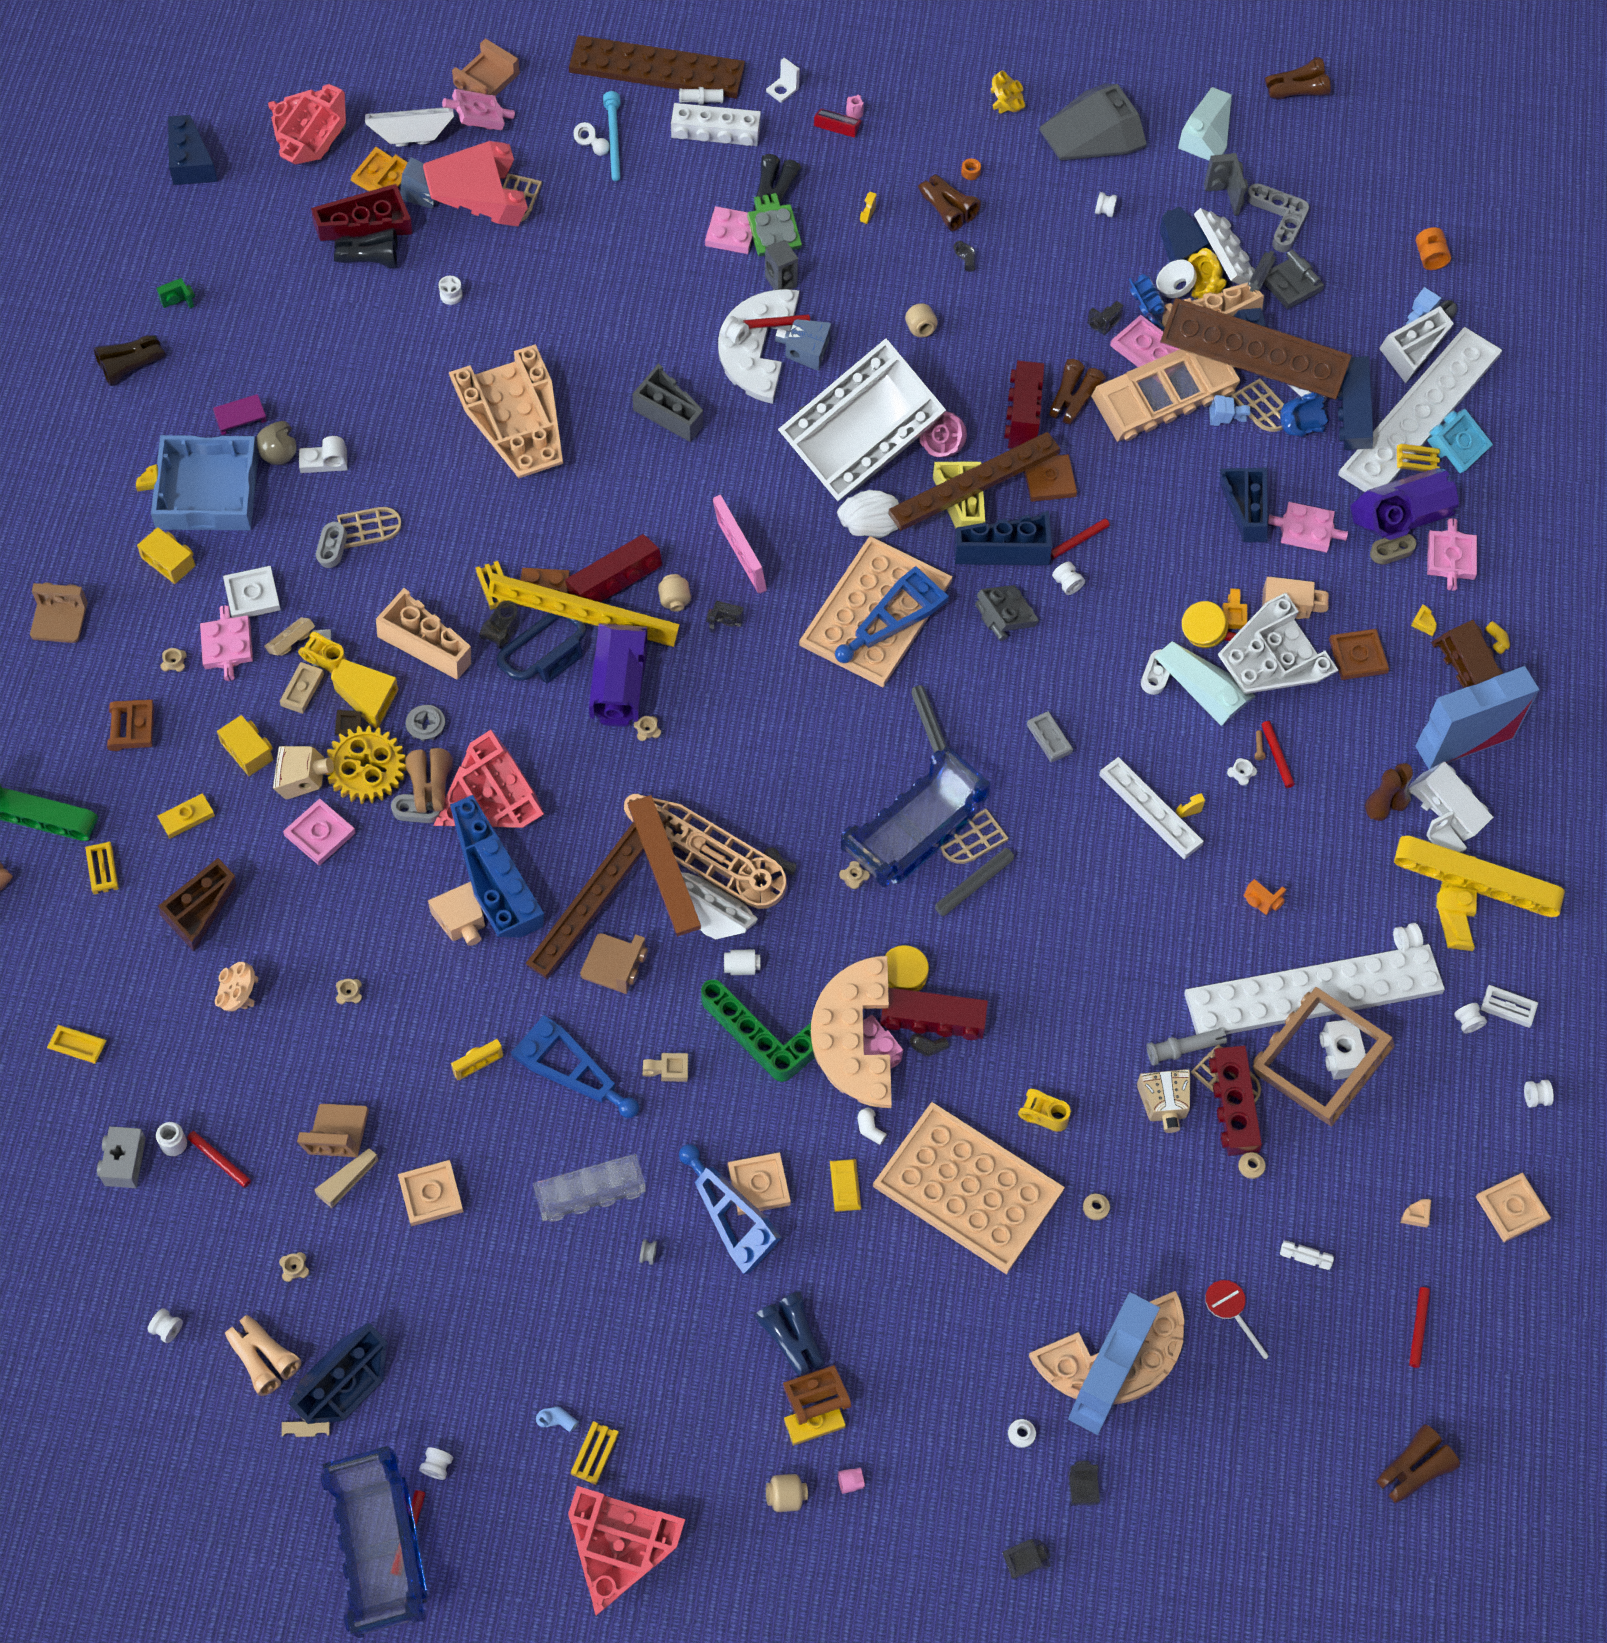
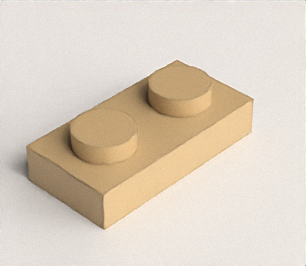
(296, 632)
(301, 687)

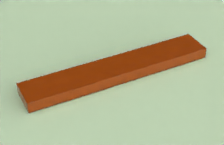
(664, 866)

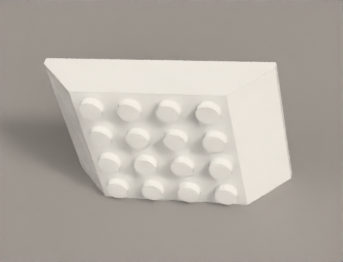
(862, 420)

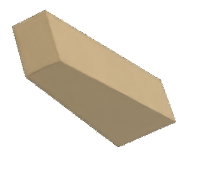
(341, 1182)

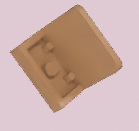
(58, 612)
(614, 962)

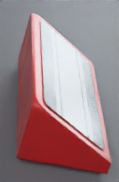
(837, 122)

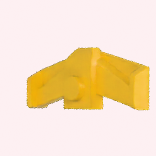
(1453, 907)

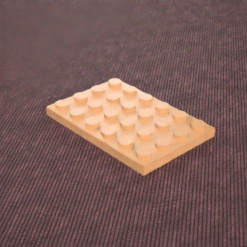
(855, 597)
(968, 1187)

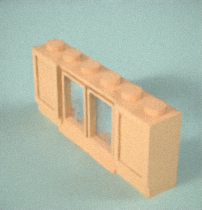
(1162, 392)

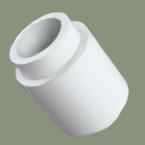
(741, 962)
(171, 1139)

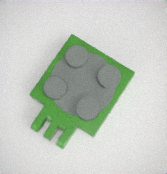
(772, 224)

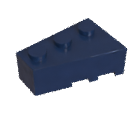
(1247, 499)

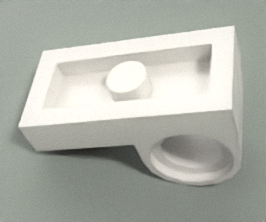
(329, 457)

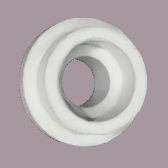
(1017, 1440)

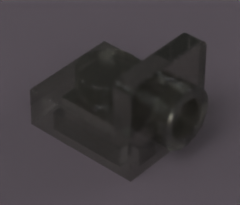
(1107, 319)
(726, 613)
(1083, 1483)
(1026, 1558)

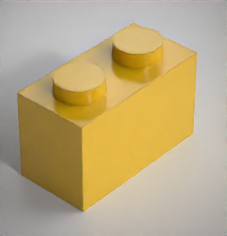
(166, 555)
(246, 745)

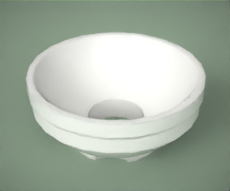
(1172, 275)

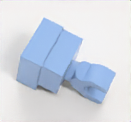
(1423, 304)
(1223, 410)

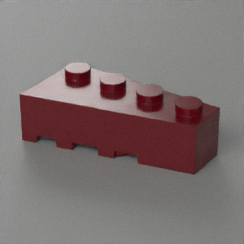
(362, 215)
(1026, 403)

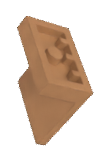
(335, 1131)

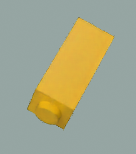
(365, 690)

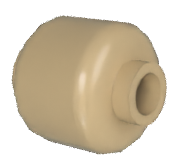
(921, 320)
(674, 592)
(786, 1493)

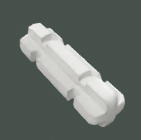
(1307, 1255)

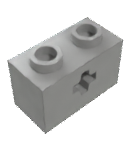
(126, 1169)

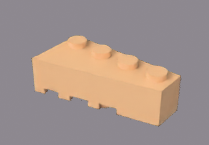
(1228, 302)
(422, 635)

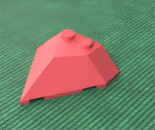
(308, 123)
(496, 785)
(618, 1542)

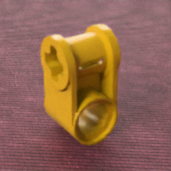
(321, 650)
(1043, 1110)

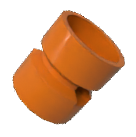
(1433, 248)

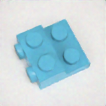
(1459, 439)

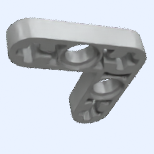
(1289, 214)

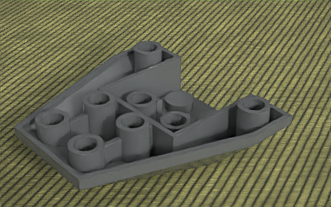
(1095, 125)

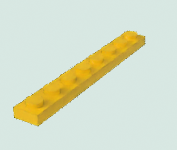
(579, 608)

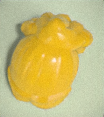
(1208, 273)

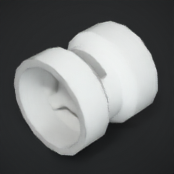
(1069, 579)

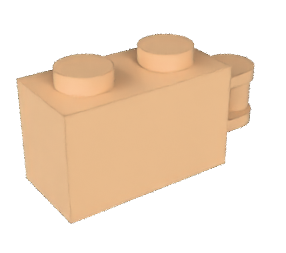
(1300, 593)

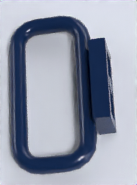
(552, 663)

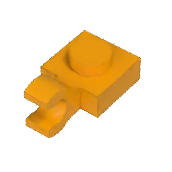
(1234, 611)

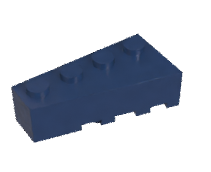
(1006, 542)

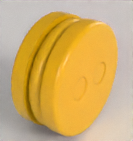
(1205, 624)
(907, 968)

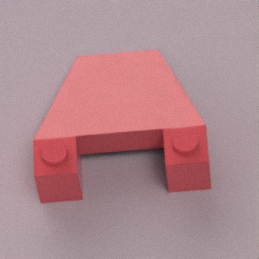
(473, 181)

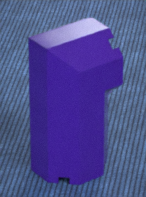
(1406, 504)
(618, 674)

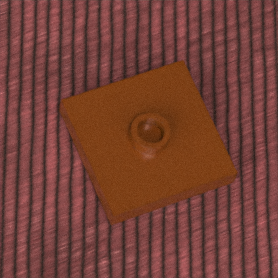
(1051, 479)
(1358, 654)

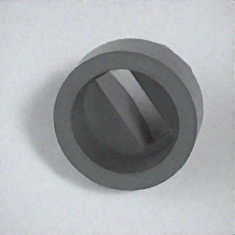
(1451, 308)

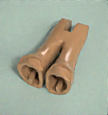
(440, 765)

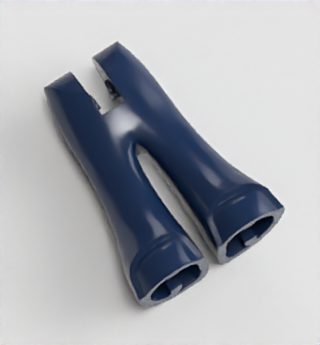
(794, 1313)

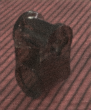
(500, 628)

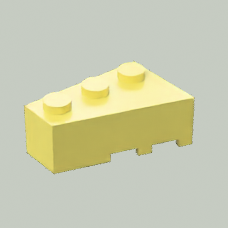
(970, 510)

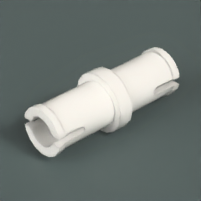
(701, 95)

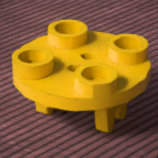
(1007, 92)

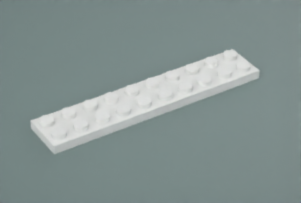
(1422, 409)
(1353, 982)

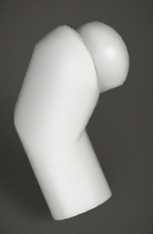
(868, 1128)

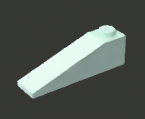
(1208, 126)
(1205, 682)

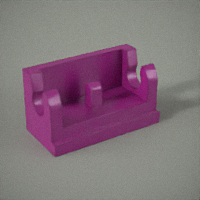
(239, 413)

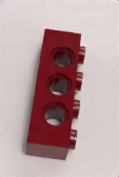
(1235, 1061)

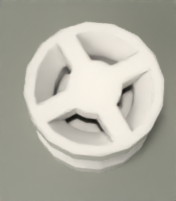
(1106, 204)
(446, 286)
(734, 330)
(1408, 937)
(1470, 1018)
(1538, 1093)
(165, 1325)
(436, 1463)

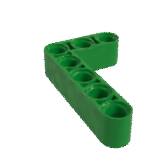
(46, 815)
(760, 1035)

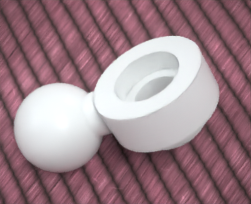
(600, 146)

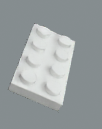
(1226, 246)

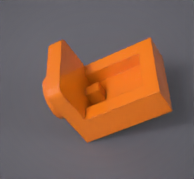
(1262, 899)

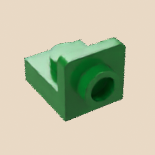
(175, 292)

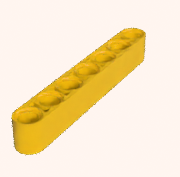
(1480, 876)

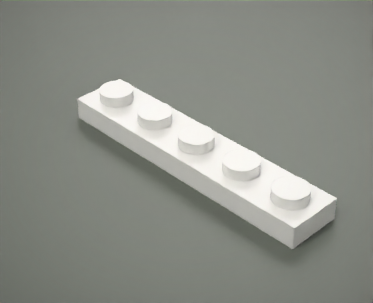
(1151, 808)

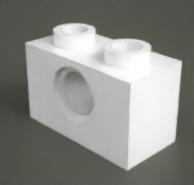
(1345, 1035)

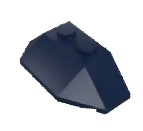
(341, 1377)

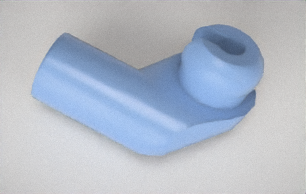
(556, 1416)

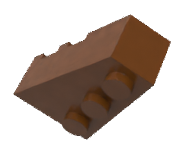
(1468, 654)
(198, 902)

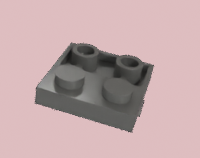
(1293, 280)
(1005, 610)

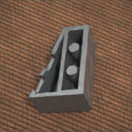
(668, 405)

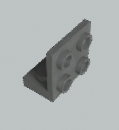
(1226, 173)

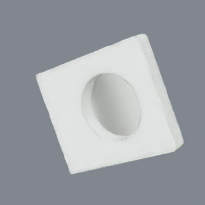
(788, 79)
(1444, 835)

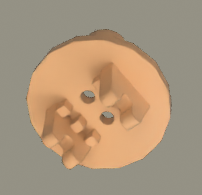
(236, 987)

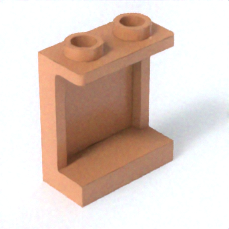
(488, 71)

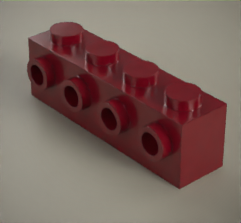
(615, 570)
(935, 1014)

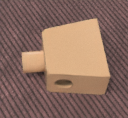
(458, 914)

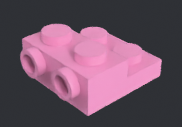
(879, 1042)

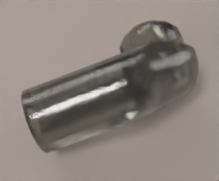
(966, 253)
(787, 866)
(927, 1047)

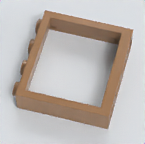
(1353, 1084)

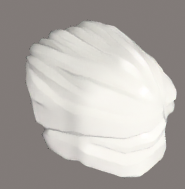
(868, 514)

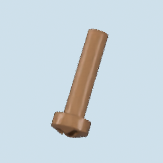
(1259, 755)

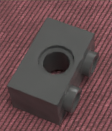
(781, 266)

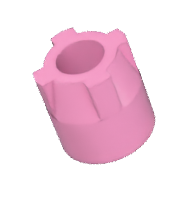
(855, 107)
(850, 1480)

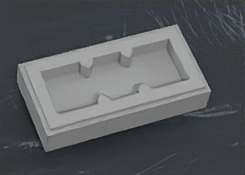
(1049, 736)

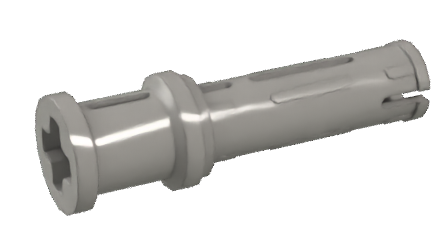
(1174, 1048)

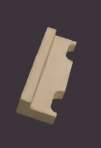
(302, 1429)

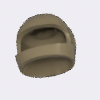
(275, 444)

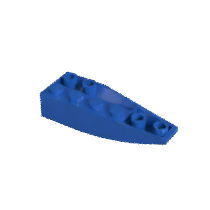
(494, 875)

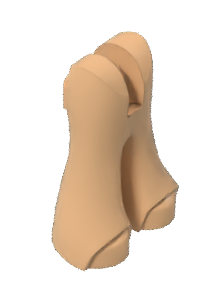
(262, 1377)

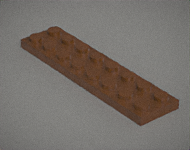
(655, 66)
(1255, 348)

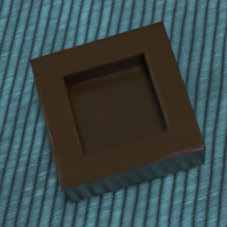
(347, 720)

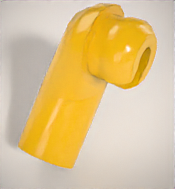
(1500, 635)

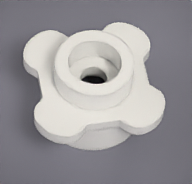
(1242, 765)

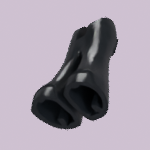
(769, 169)
(374, 248)

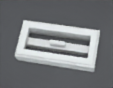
(1509, 1010)

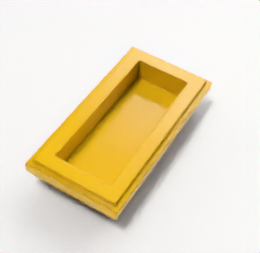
(76, 1044)
(845, 1185)

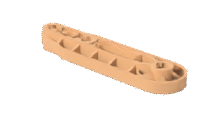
(694, 840)

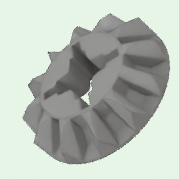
(418, 715)

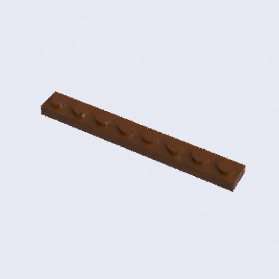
(973, 481)
(588, 903)

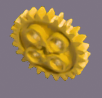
(373, 745)

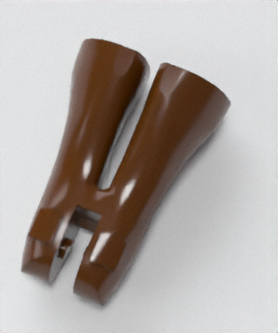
(1301, 81)
(949, 203)
(1072, 373)
(1391, 793)
(1440, 1463)

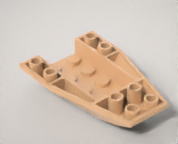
(514, 410)

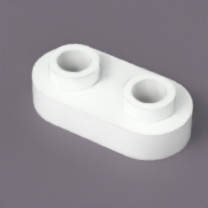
(1155, 674)

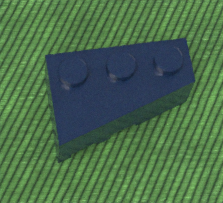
(187, 153)

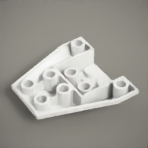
(1274, 651)

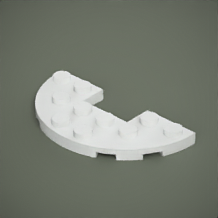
(744, 361)

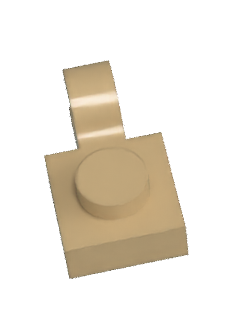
(671, 1067)

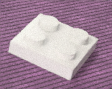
(251, 592)

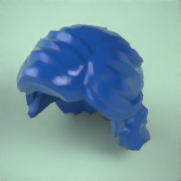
(1304, 415)

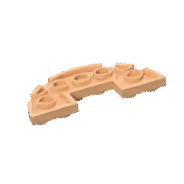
(839, 1032)
(1069, 1362)

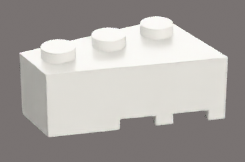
(1414, 342)
(1445, 792)

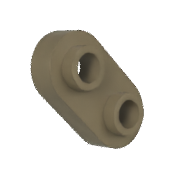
(1392, 550)

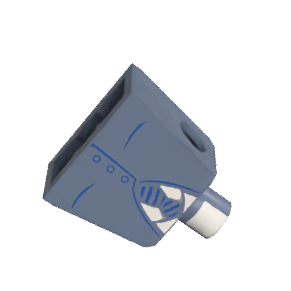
(414, 185)
(805, 342)

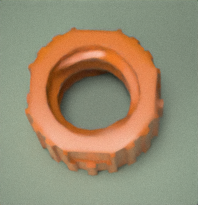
(971, 174)

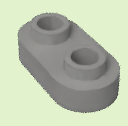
(331, 547)
(407, 801)

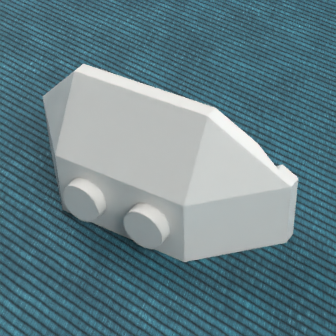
(410, 125)
(717, 910)

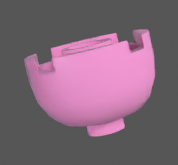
(945, 436)

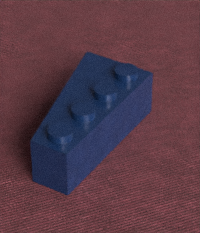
(1356, 406)

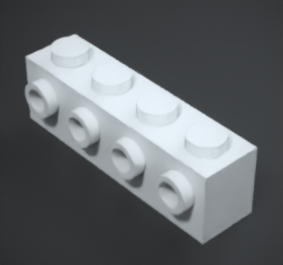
(740, 127)

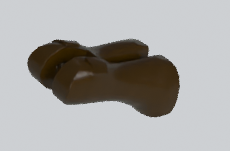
(123, 358)

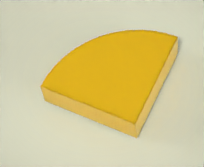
(870, 207)
(147, 479)
(1425, 621)
(1193, 807)

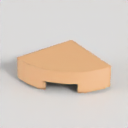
(1417, 1213)

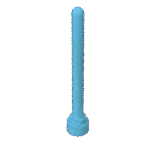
(611, 102)

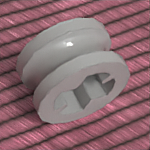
(648, 1252)

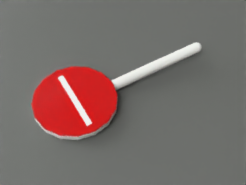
(1227, 1302)

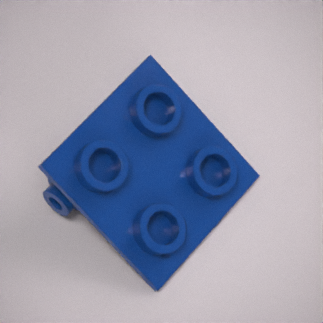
(1149, 298)

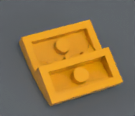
(379, 170)

